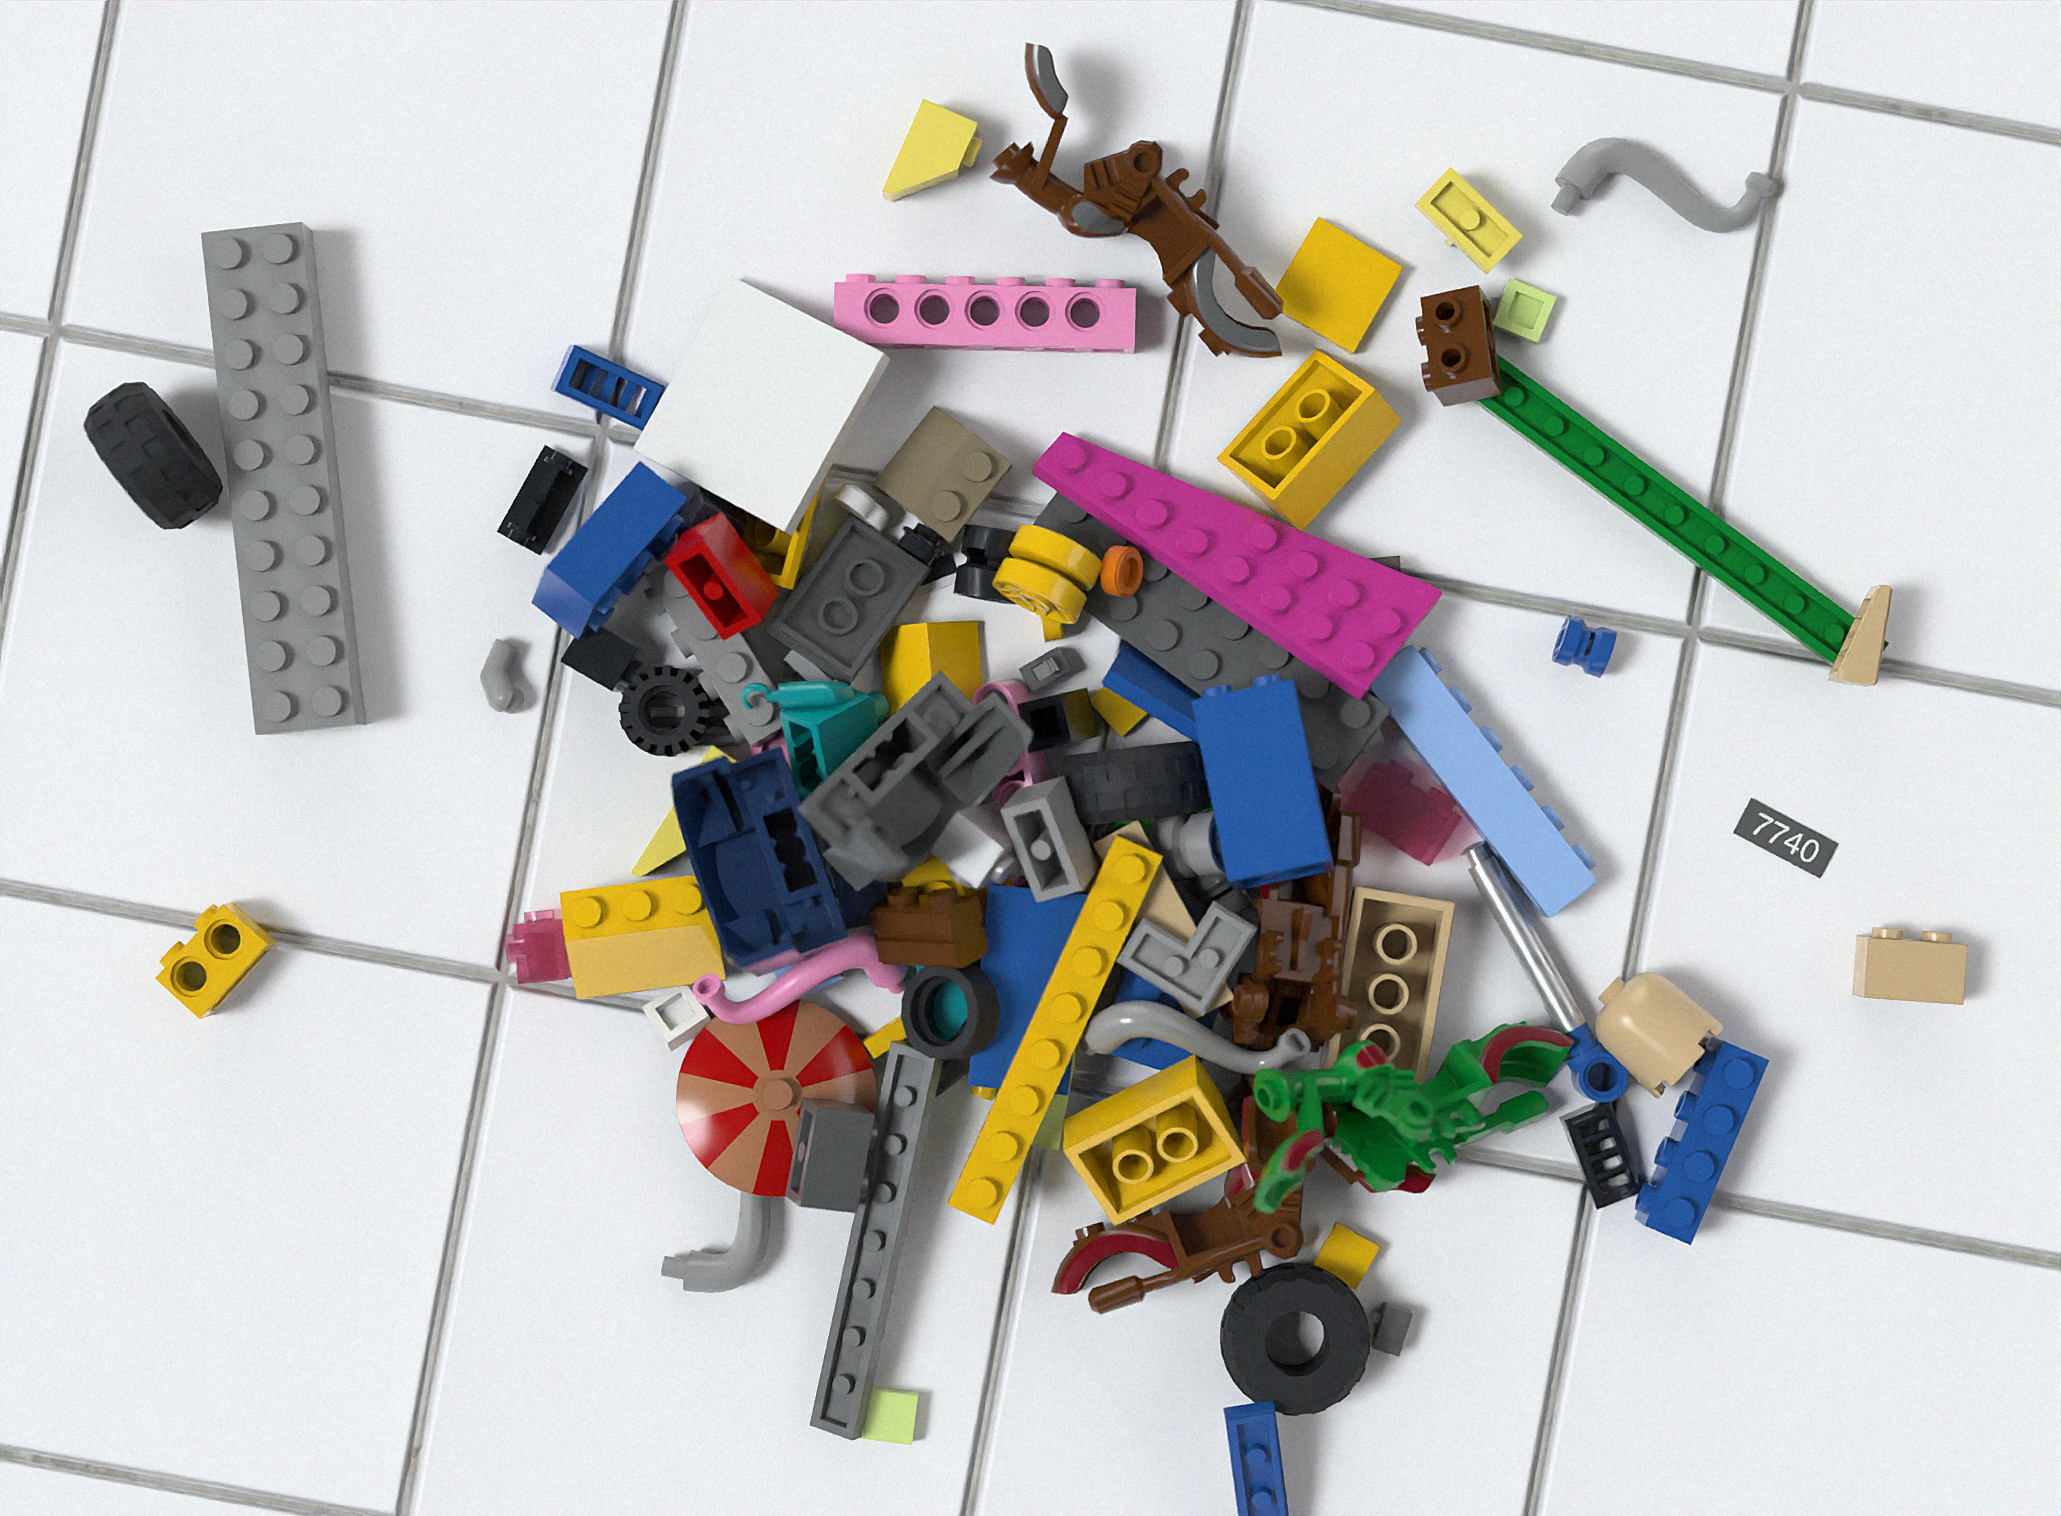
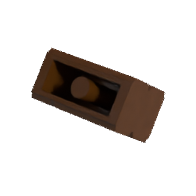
(929, 928)

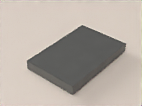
(848, 599)

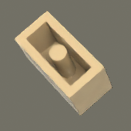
(1908, 968)

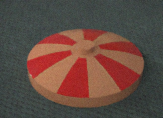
(747, 1087)

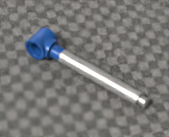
(1544, 977)

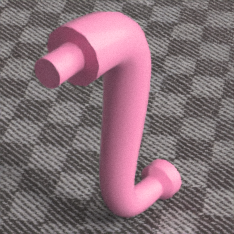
(817, 967)

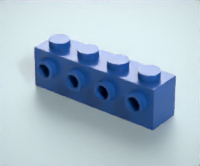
(1700, 1140)

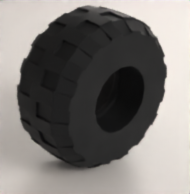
(152, 455)
(1137, 782)
(1324, 1377)

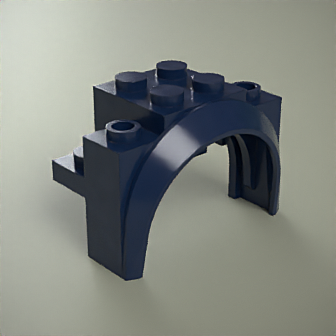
(756, 861)

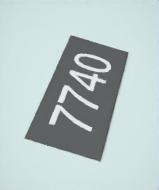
(1785, 838)

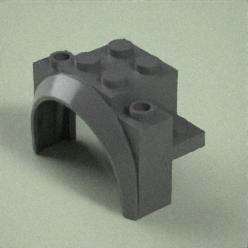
(911, 779)

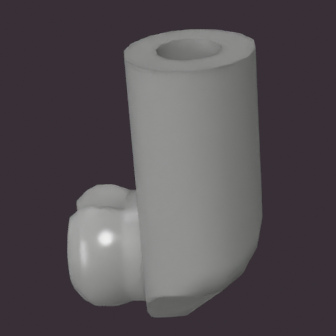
(496, 681)

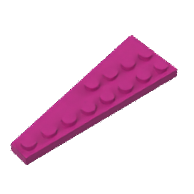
(1296, 589)

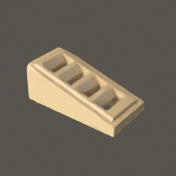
(1863, 648)

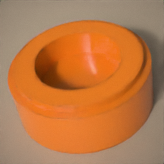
(1121, 571)

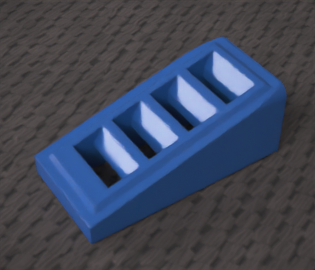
(566, 373)

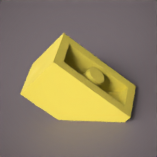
(932, 151)

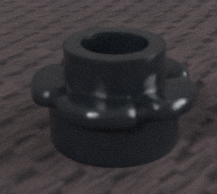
(921, 543)

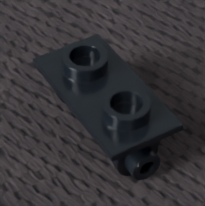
(542, 500)

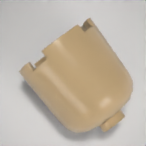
(1653, 1029)

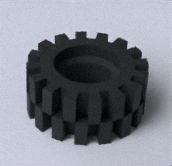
(634, 705)

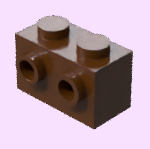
(1459, 346)

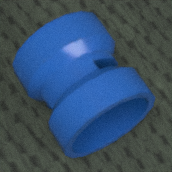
(1584, 646)

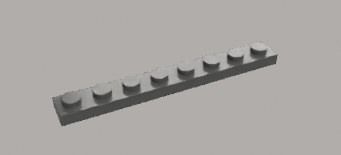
(876, 1242)

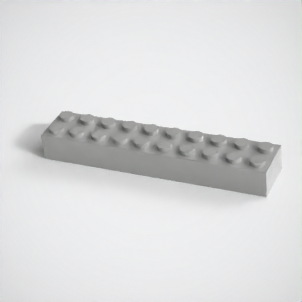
(283, 478)

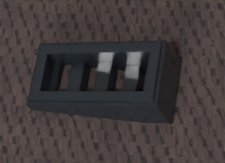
(1587, 1116)

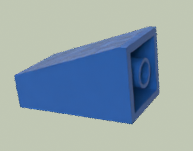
(1262, 783)

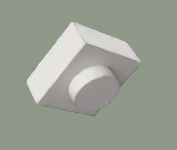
(676, 1016)

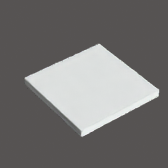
(761, 404)

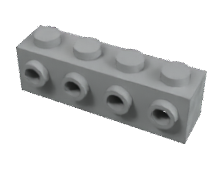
(726, 663)

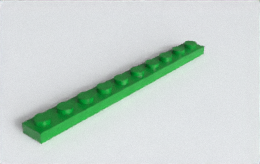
(1669, 513)

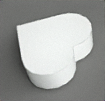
(862, 506)

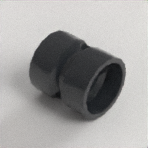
(985, 552)

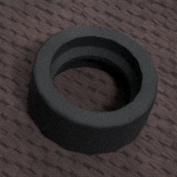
(919, 1019)

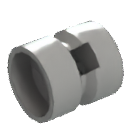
(1188, 845)

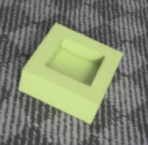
(1523, 311)
(891, 1416)

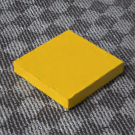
(1336, 285)

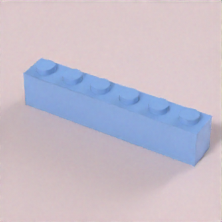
(1481, 783)

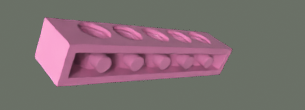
(1111, 333)

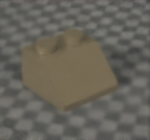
(943, 474)

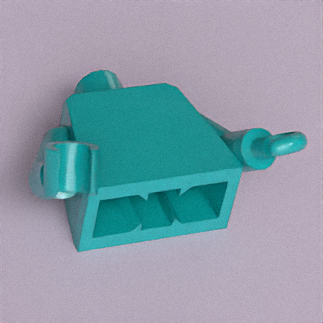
(822, 725)

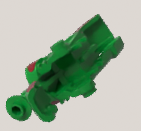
(1395, 1120)

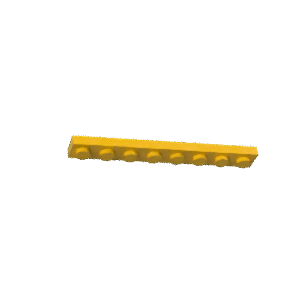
(1054, 1029)

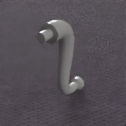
(1608, 155)
(1140, 1018)
(731, 1269)

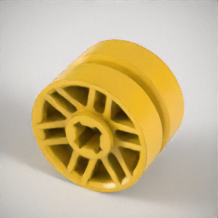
(1047, 574)

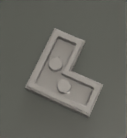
(1194, 968)

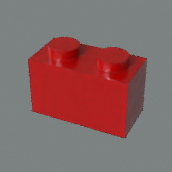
(722, 576)

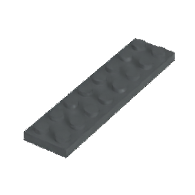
(1213, 647)

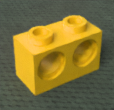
(222, 967)

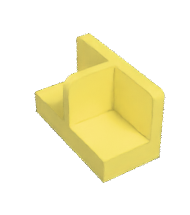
(1468, 220)

